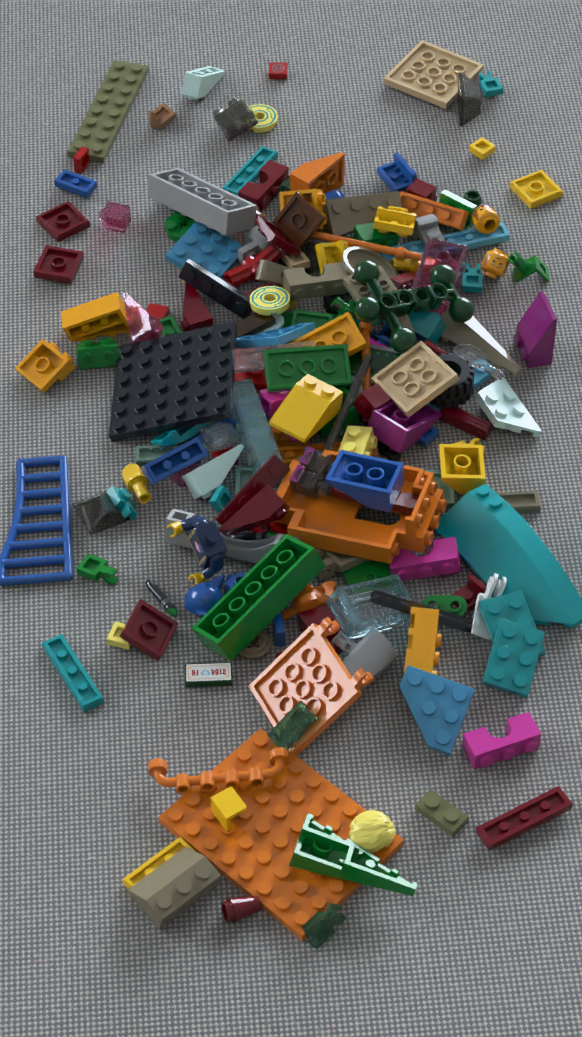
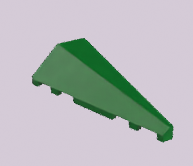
(330, 855)

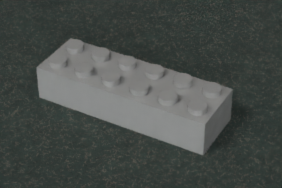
(202, 201)

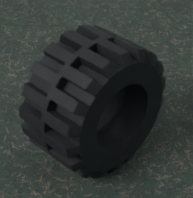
(460, 390)

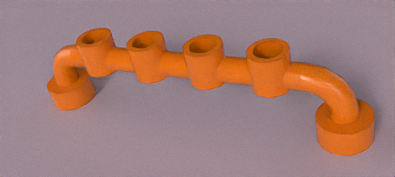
(158, 769)

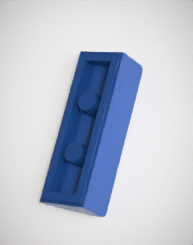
(174, 461)

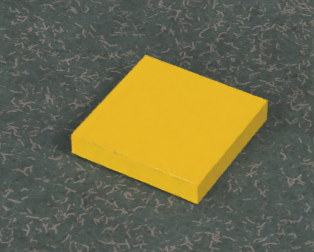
(536, 189)

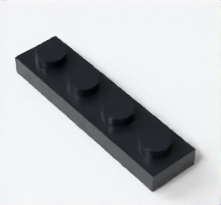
(216, 289)

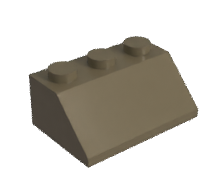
(175, 886)

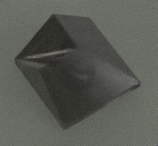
(467, 99)
(98, 513)

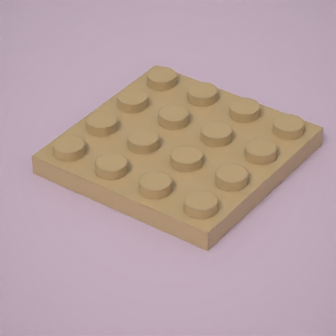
(432, 74)

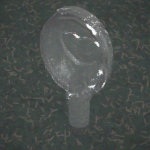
(477, 359)

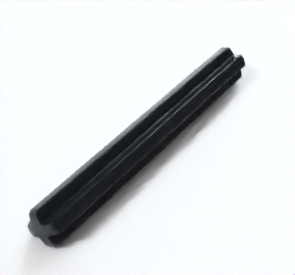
(404, 605)

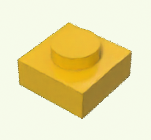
(482, 148)

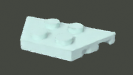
(505, 408)

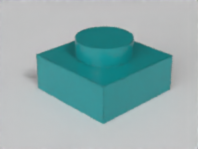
(220, 498)

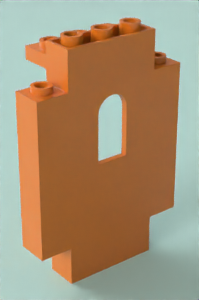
(332, 525)

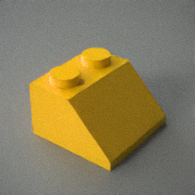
(462, 466)

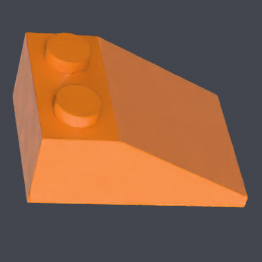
(322, 174)

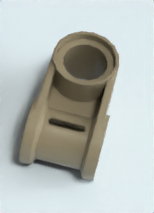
(270, 272)

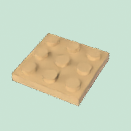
(415, 378)

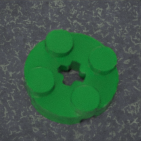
(174, 223)

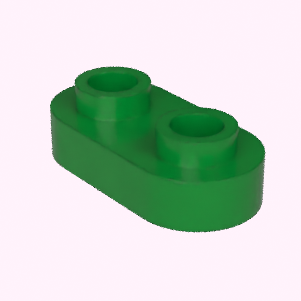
(445, 603)

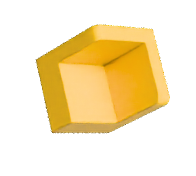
(227, 806)

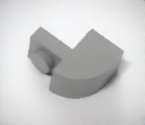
(425, 228)
(253, 242)

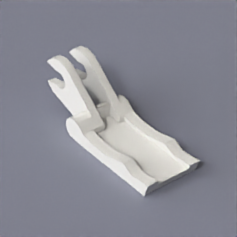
(478, 625)

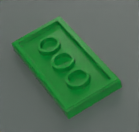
(290, 365)

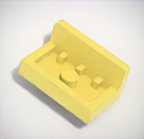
(359, 440)

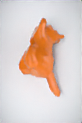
(310, 598)

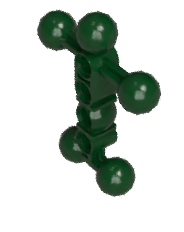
(397, 303)

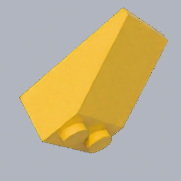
(307, 408)

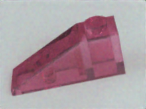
(140, 321)

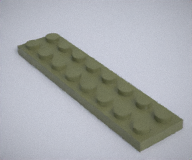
(109, 110)

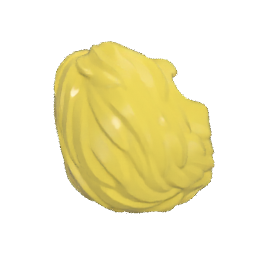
(372, 830)

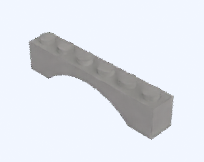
(239, 549)

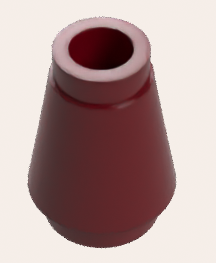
(239, 907)

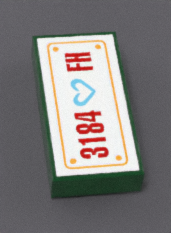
(208, 674)

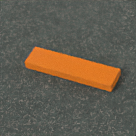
(446, 214)

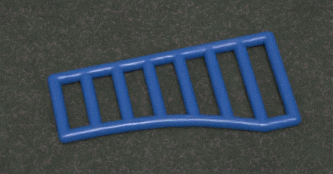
(16, 527)

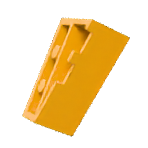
(96, 318)
(423, 640)

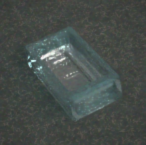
(358, 615)

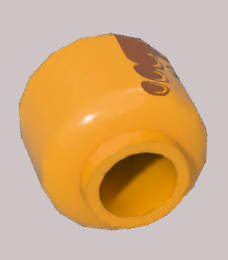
(485, 219)

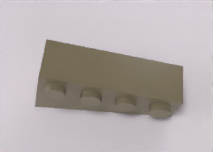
(356, 210)

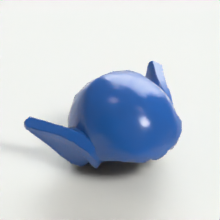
(204, 596)

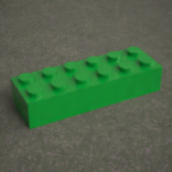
(258, 597)

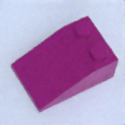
(537, 333)
(398, 430)

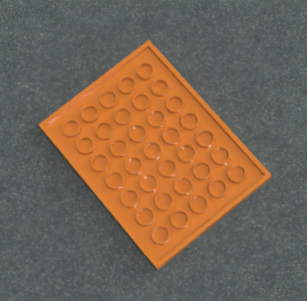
(263, 837)

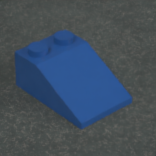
(367, 479)

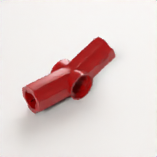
(249, 266)

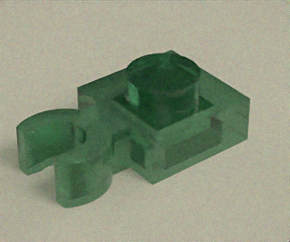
(321, 925)

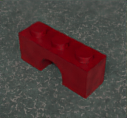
(270, 179)

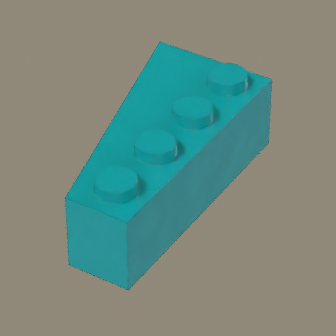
(427, 325)

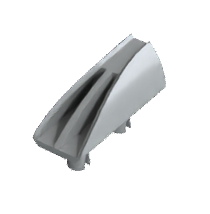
(371, 654)

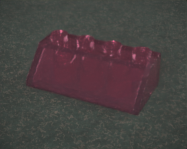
(438, 253)

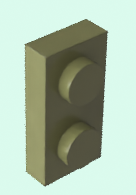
(441, 813)

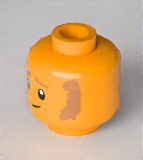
(495, 263)

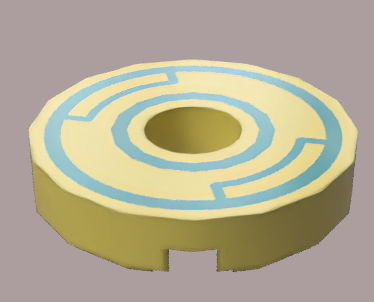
(268, 115)
(269, 300)

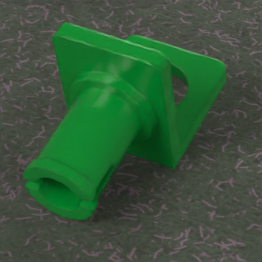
(524, 268)

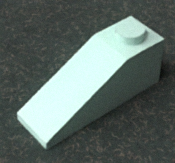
(200, 81)
(211, 474)

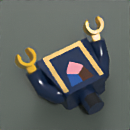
(206, 544)

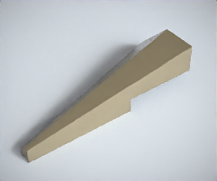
(474, 334)

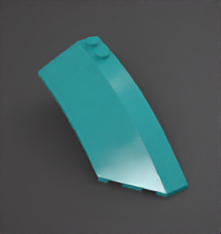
(501, 542)

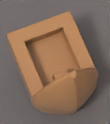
(161, 117)

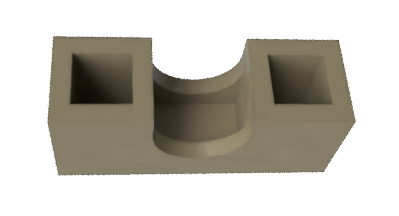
(304, 286)

